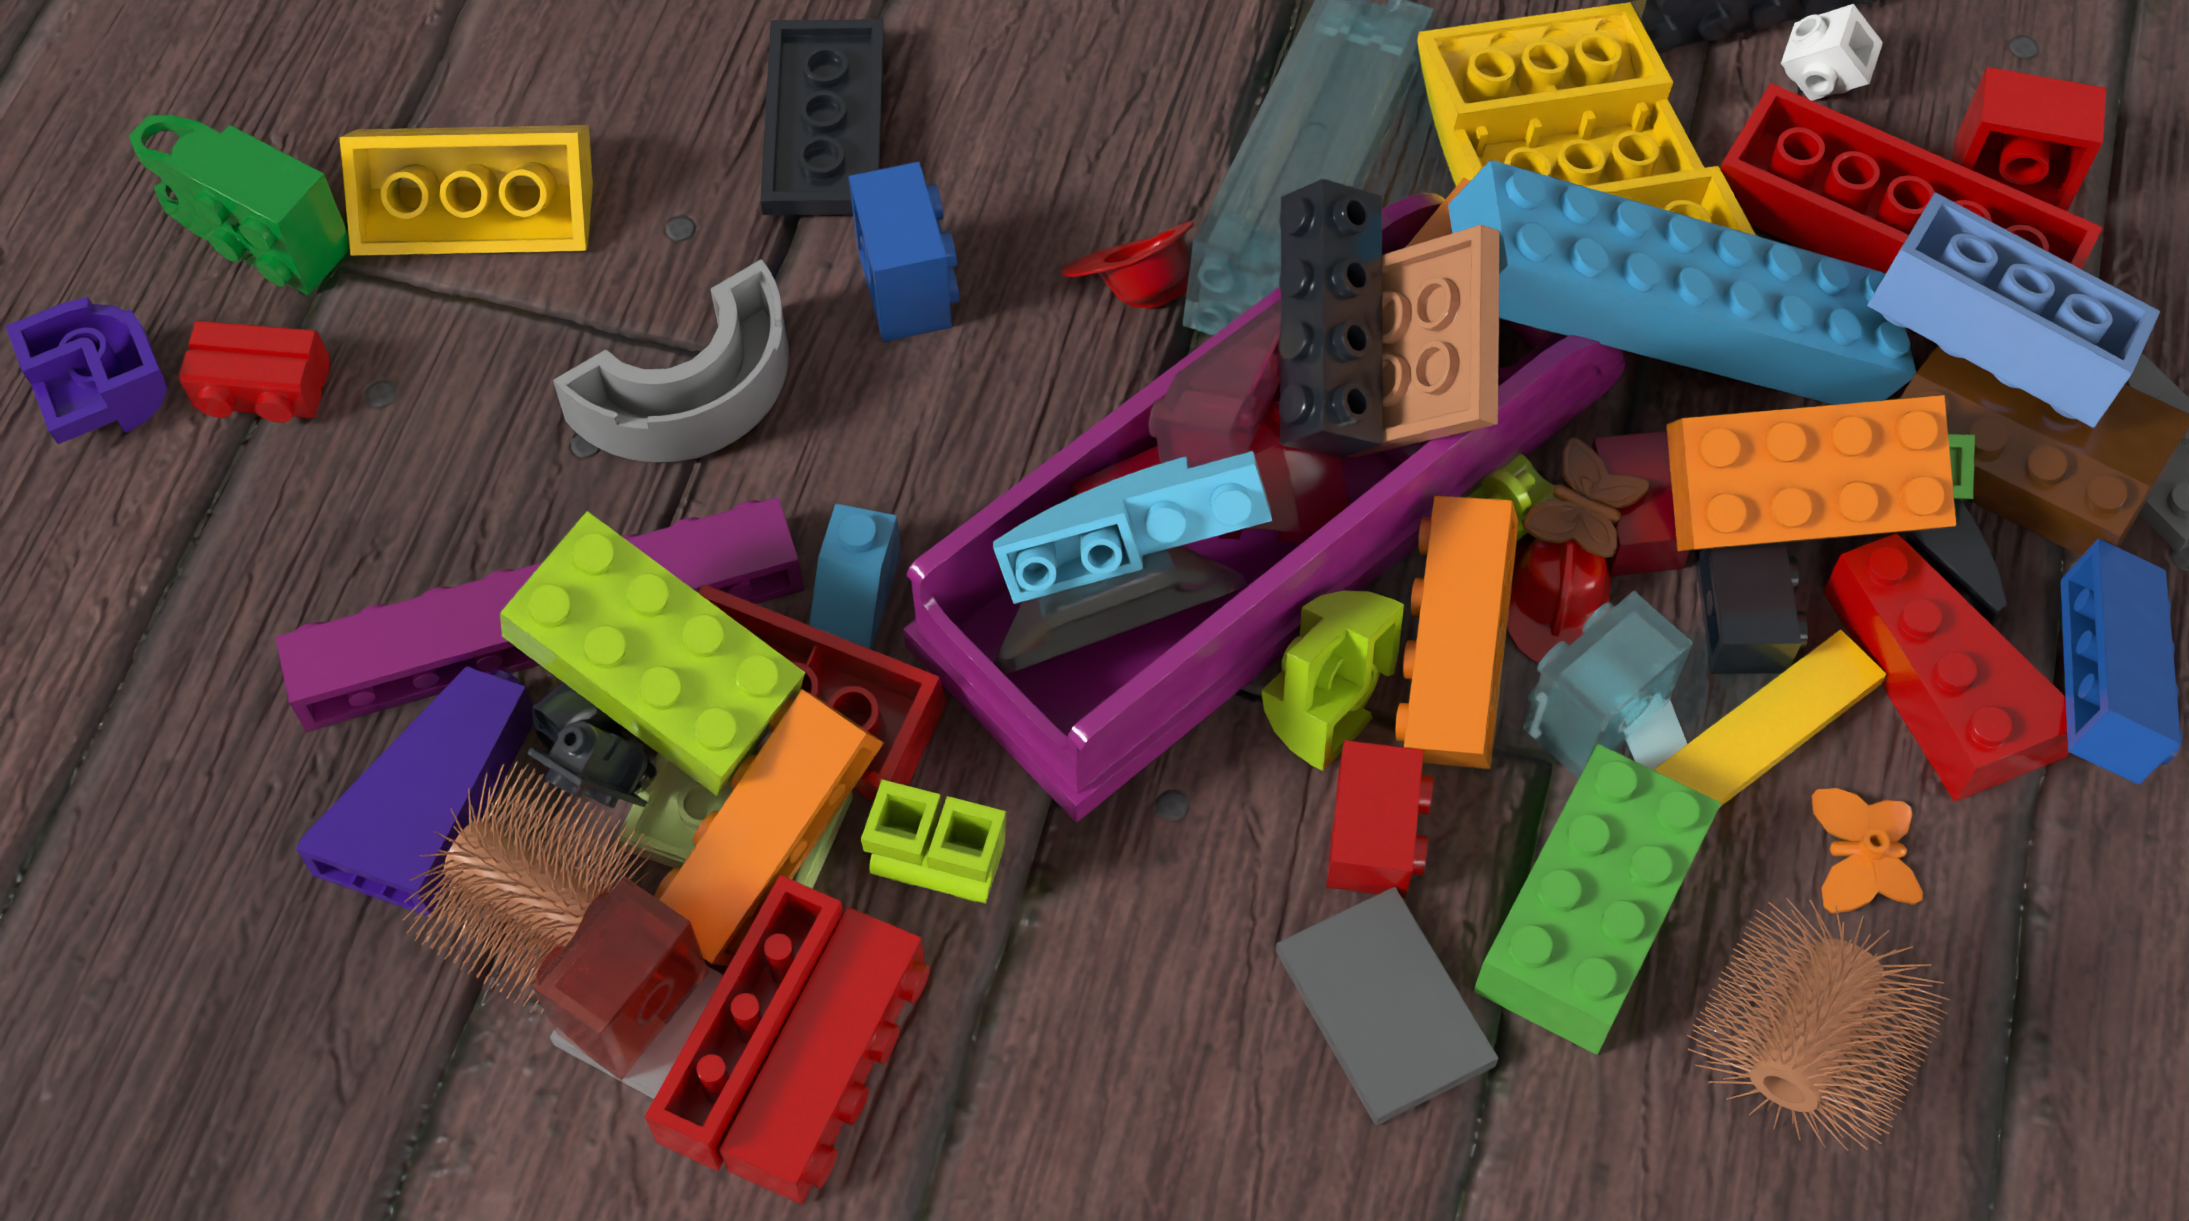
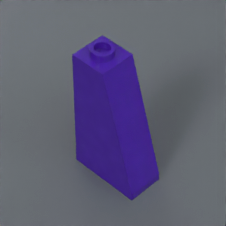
(391, 812)

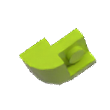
(1333, 672)

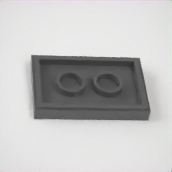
(1386, 1006)

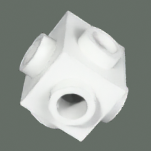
(1831, 52)

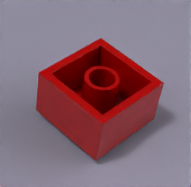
(2032, 133)

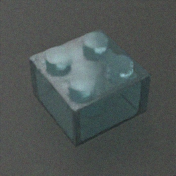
(1605, 681)

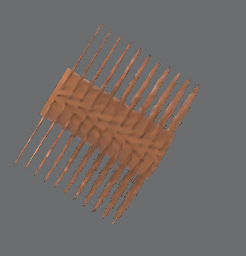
(521, 880)
(1818, 1025)

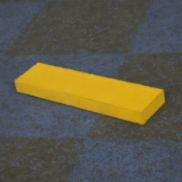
(1775, 720)

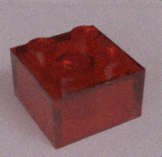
(620, 976)

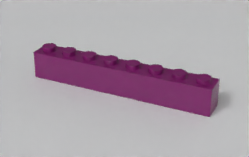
(424, 642)

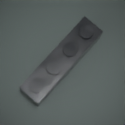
(1750, 608)

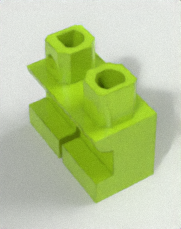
(934, 847)

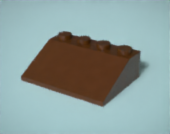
(2050, 468)

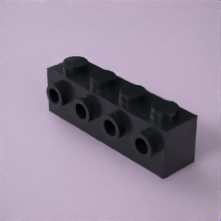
(1329, 299)

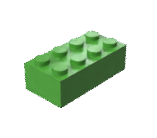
(1596, 898)

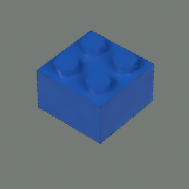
(904, 250)

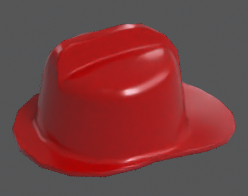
(1142, 271)
(1554, 595)

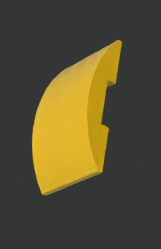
(1570, 101)

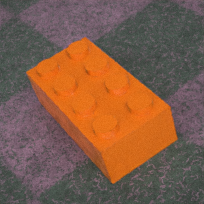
(1811, 473)

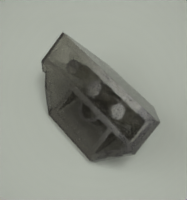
(1092, 612)

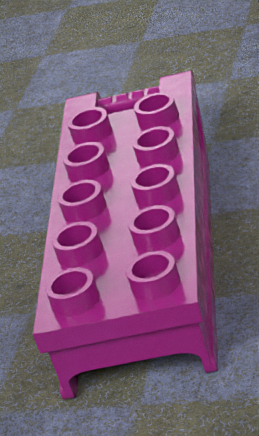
(1119, 703)

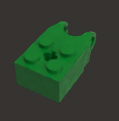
(247, 200)

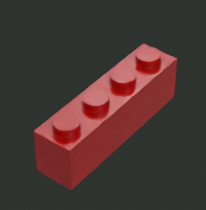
(742, 1022)
(825, 1056)

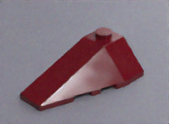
(1300, 484)

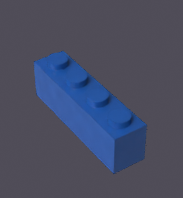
(2119, 663)

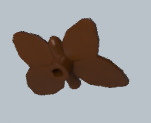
(1586, 506)

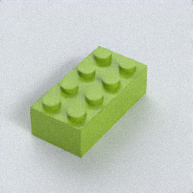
(650, 652)

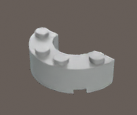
(698, 403)

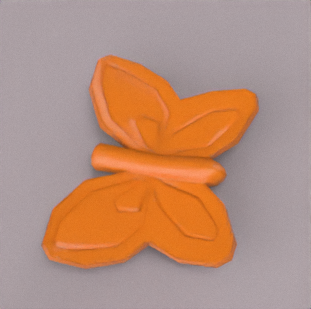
(1873, 850)

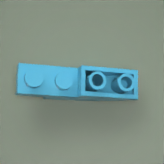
(1129, 517)

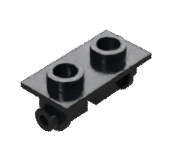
(595, 764)

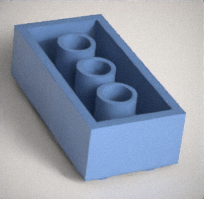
(2015, 310)

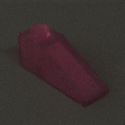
(1221, 395)

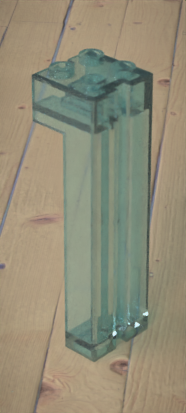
(1315, 123)

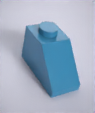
(855, 573)

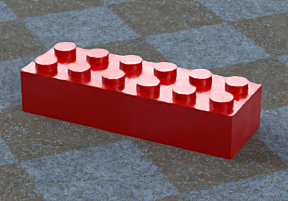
(1861, 190)

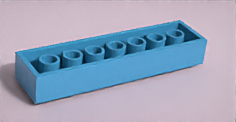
(1684, 289)

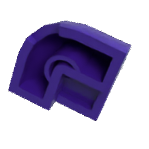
(88, 367)

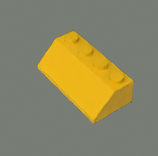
(467, 189)

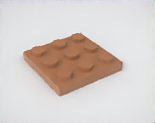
(1440, 338)

